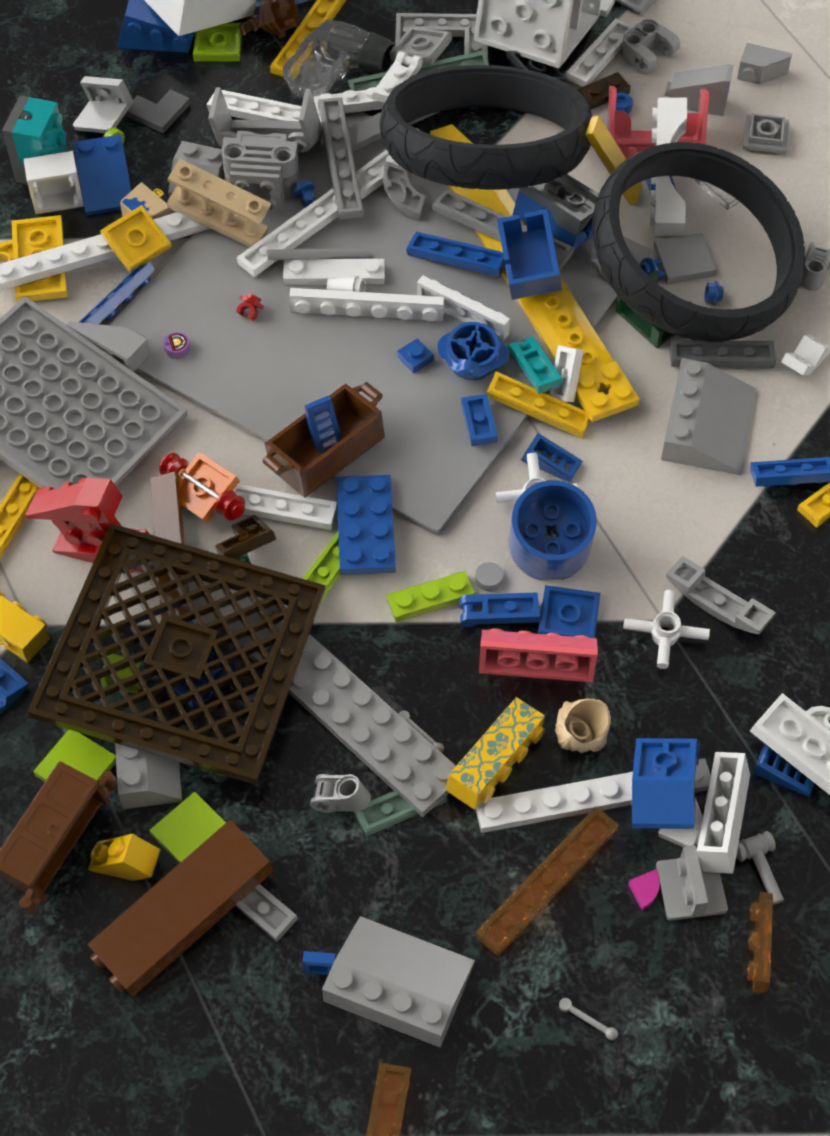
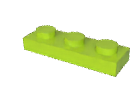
(429, 596)

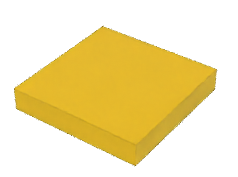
(136, 238)

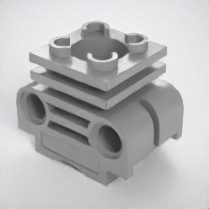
(262, 165)

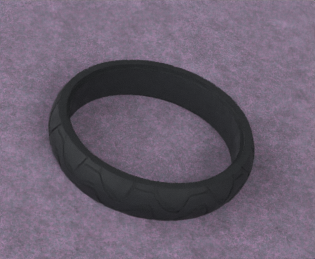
(481, 164)
(740, 181)

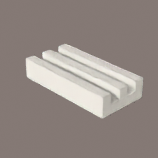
(568, 365)

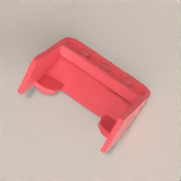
(634, 141)

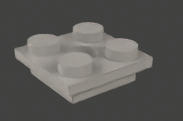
(757, 140)

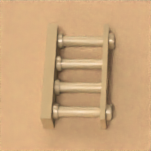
(217, 204)

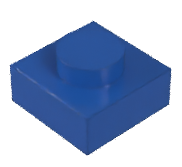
(415, 355)

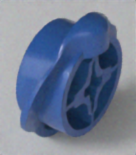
(484, 358)

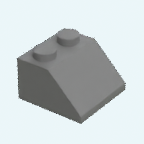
(201, 156)
(146, 778)

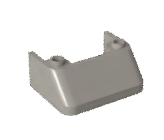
(305, 131)

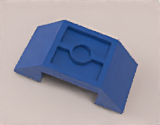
(664, 783)

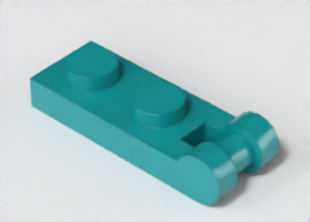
(535, 364)

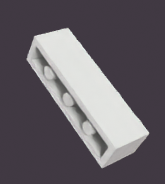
(723, 813)

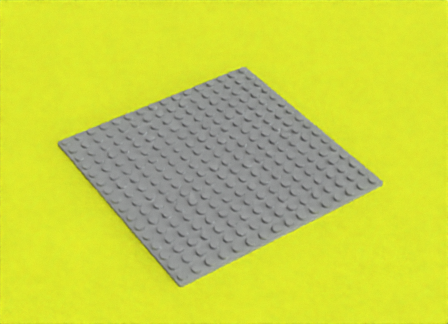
(284, 359)

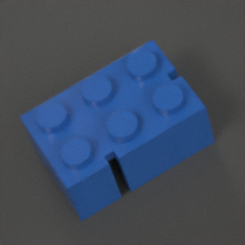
(529, 255)

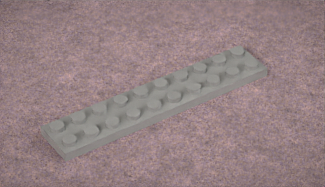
(363, 722)

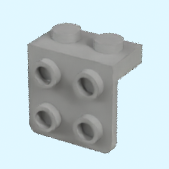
(106, 105)

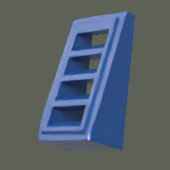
(324, 426)
(548, 447)
(771, 773)

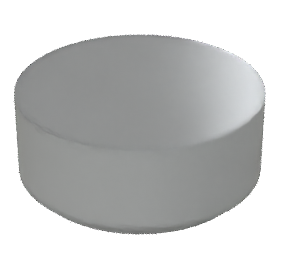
(489, 576)

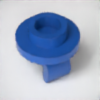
(303, 190)
(650, 265)

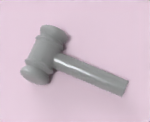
(756, 848)

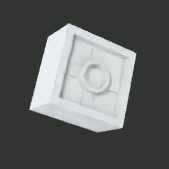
(53, 182)

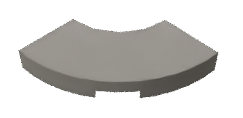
(401, 191)

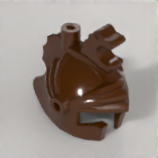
(273, 17)

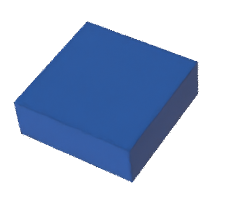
(318, 962)

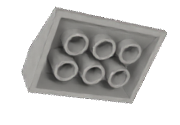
(708, 418)
(398, 981)

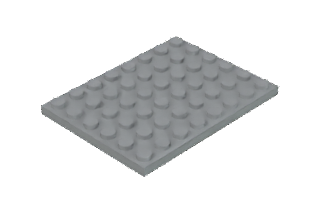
(72, 405)

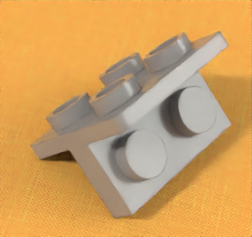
(689, 890)

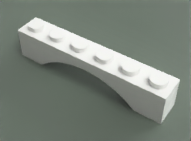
(669, 205)

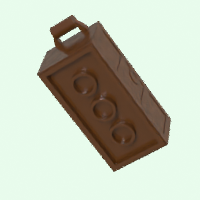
(297, 460)
(51, 830)

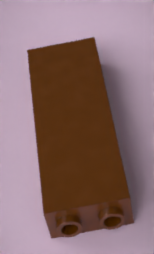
(180, 908)

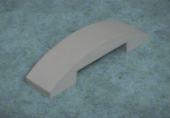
(717, 600)

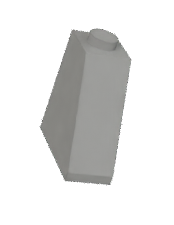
(714, 79)

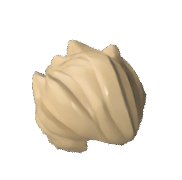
(583, 725)

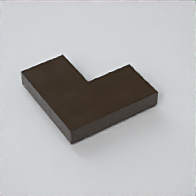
(249, 535)

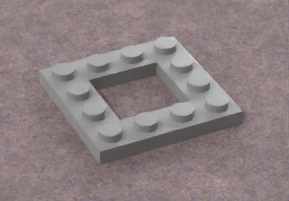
(458, 24)

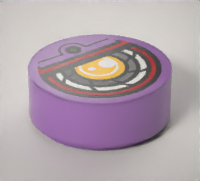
(176, 344)

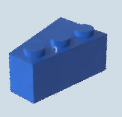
(148, 31)

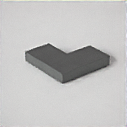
(159, 115)

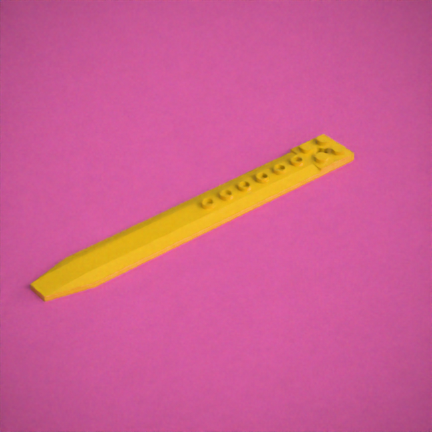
(559, 318)

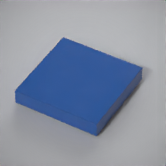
(569, 612)

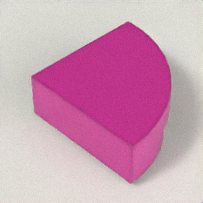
(645, 888)

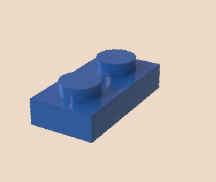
(479, 420)

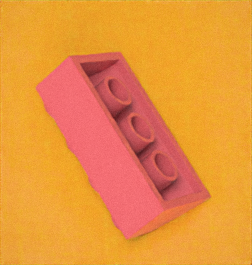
(538, 655)

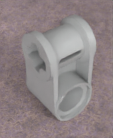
(816, 266)
(336, 791)

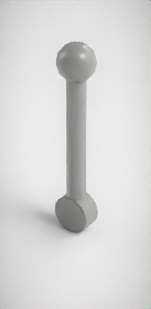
(405, 715)
(566, 1005)

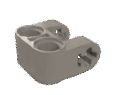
(644, 38)

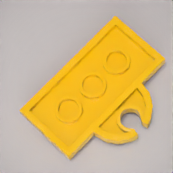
(32, 237)

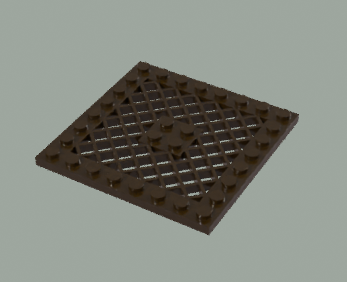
(179, 652)

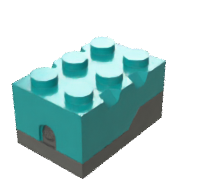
(33, 131)

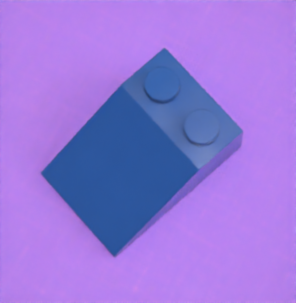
(102, 173)

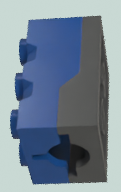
(568, 207)

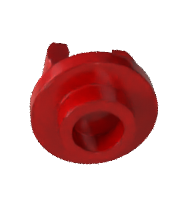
(252, 302)

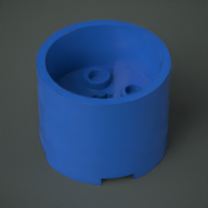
(558, 510)

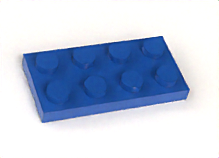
(365, 525)

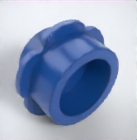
(713, 293)

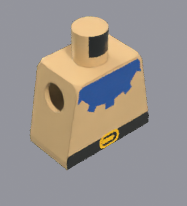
(150, 197)

